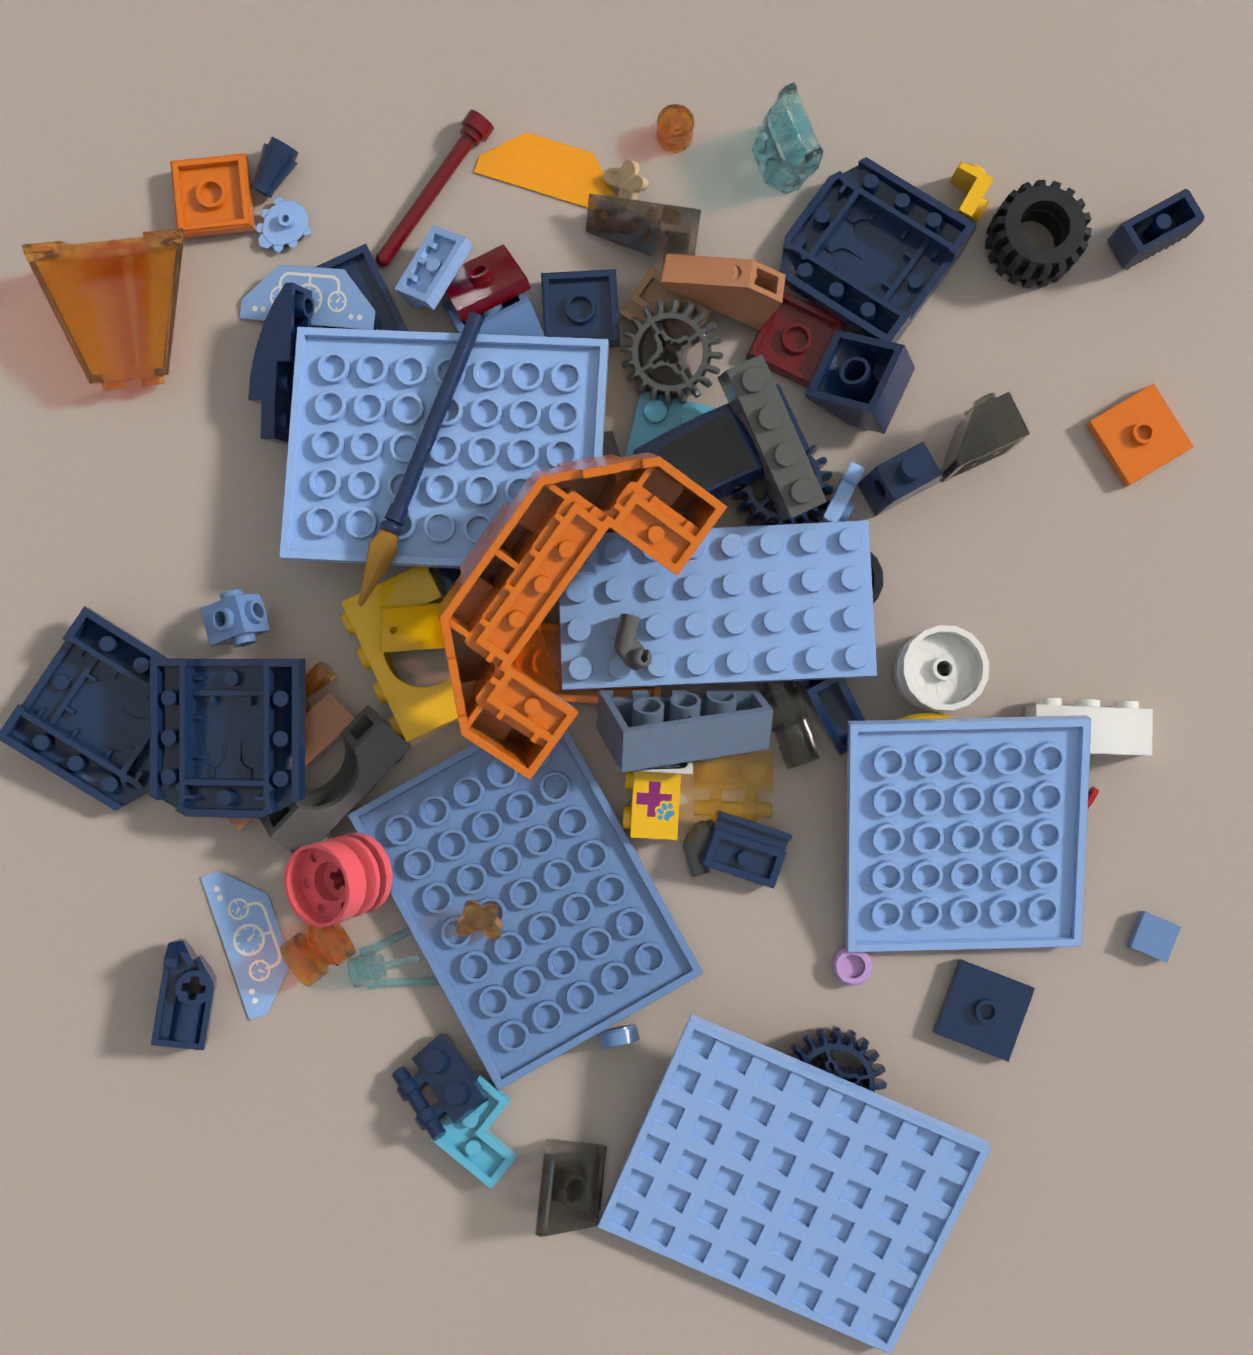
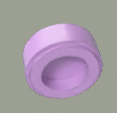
(851, 967)

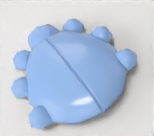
(283, 225)

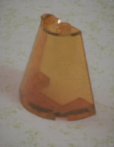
(114, 302)

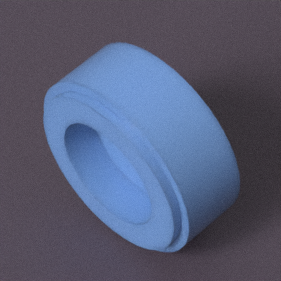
(619, 1036)

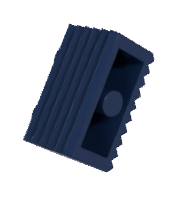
(1155, 229)

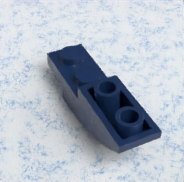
(275, 358)

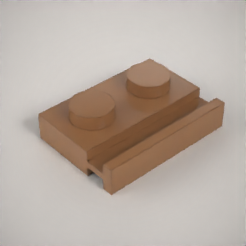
(650, 292)

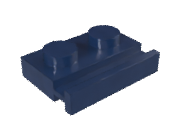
(745, 849)

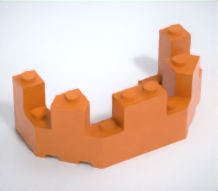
(525, 567)

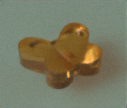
(480, 918)

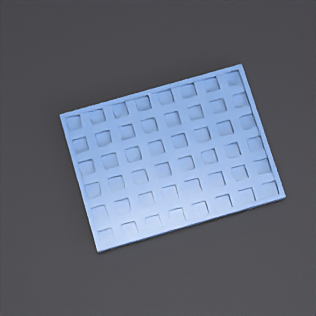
(793, 1183)

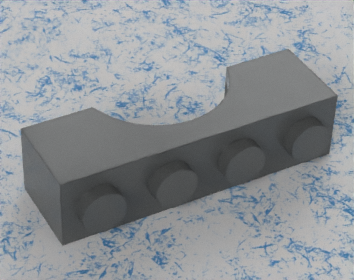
(762, 411)
(370, 753)

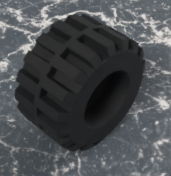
(1055, 211)

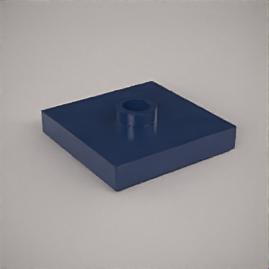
(581, 305)
(983, 1010)

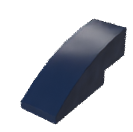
(833, 708)

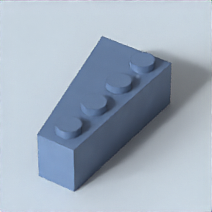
(682, 726)

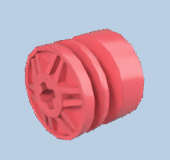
(337, 879)

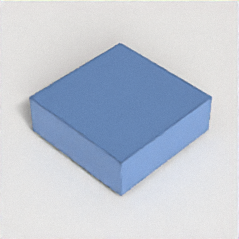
(1153, 936)

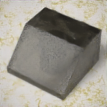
(984, 434)

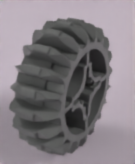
(644, 369)

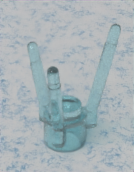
(370, 968)

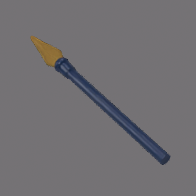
(383, 546)

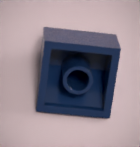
(861, 380)

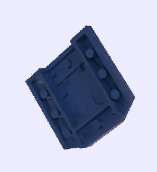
(872, 249)
(91, 712)
(227, 735)

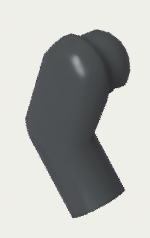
(628, 646)
(694, 845)

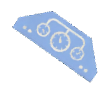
(334, 295)
(249, 938)

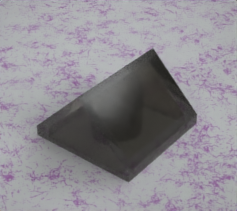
(570, 1186)

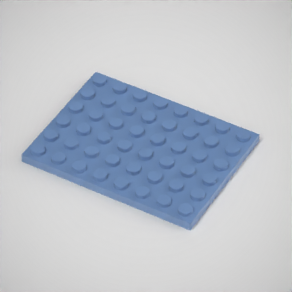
(575, 904)

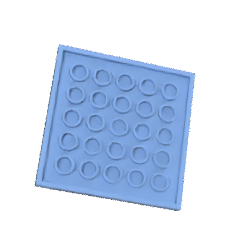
(966, 833)

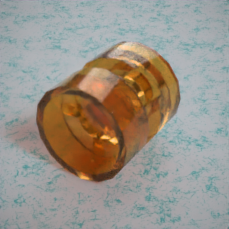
(312, 953)

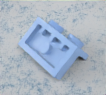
(433, 268)

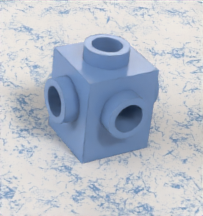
(235, 619)

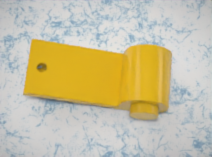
(411, 628)

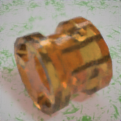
(671, 120)

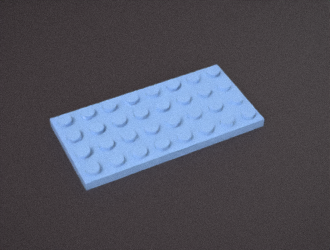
(740, 610)

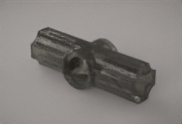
(789, 722)

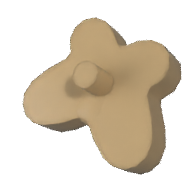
(627, 180)

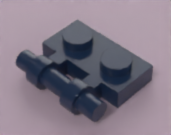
(450, 1080)

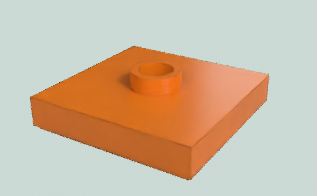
(213, 195)
(1139, 435)

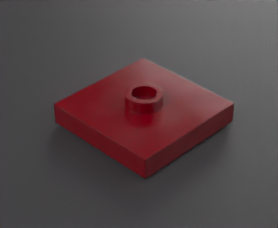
(486, 282)

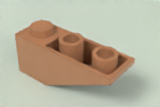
(727, 285)

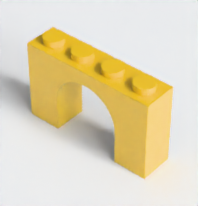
(415, 709)

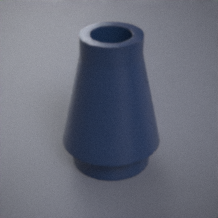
(274, 166)

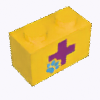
(654, 805)

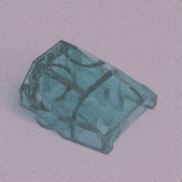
(786, 143)

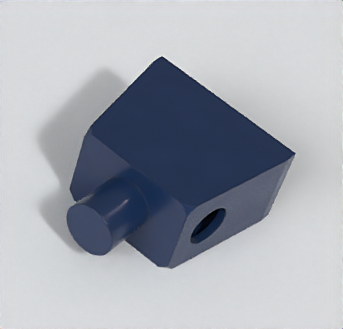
(901, 478)

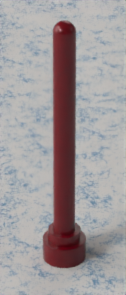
(474, 130)

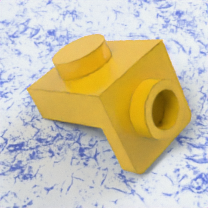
(975, 182)

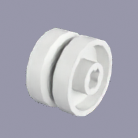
(963, 669)

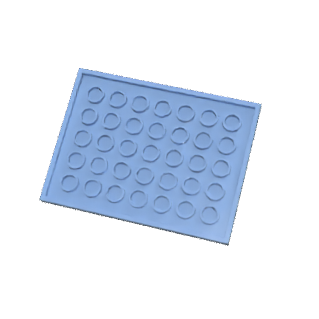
(362, 411)

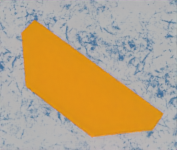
(546, 168)

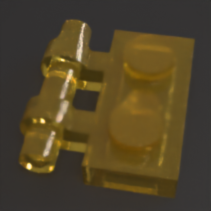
(735, 772)

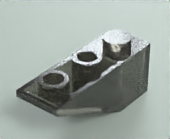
(644, 225)

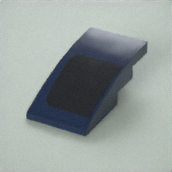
(715, 450)

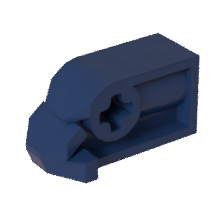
(182, 1016)

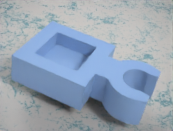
(839, 506)

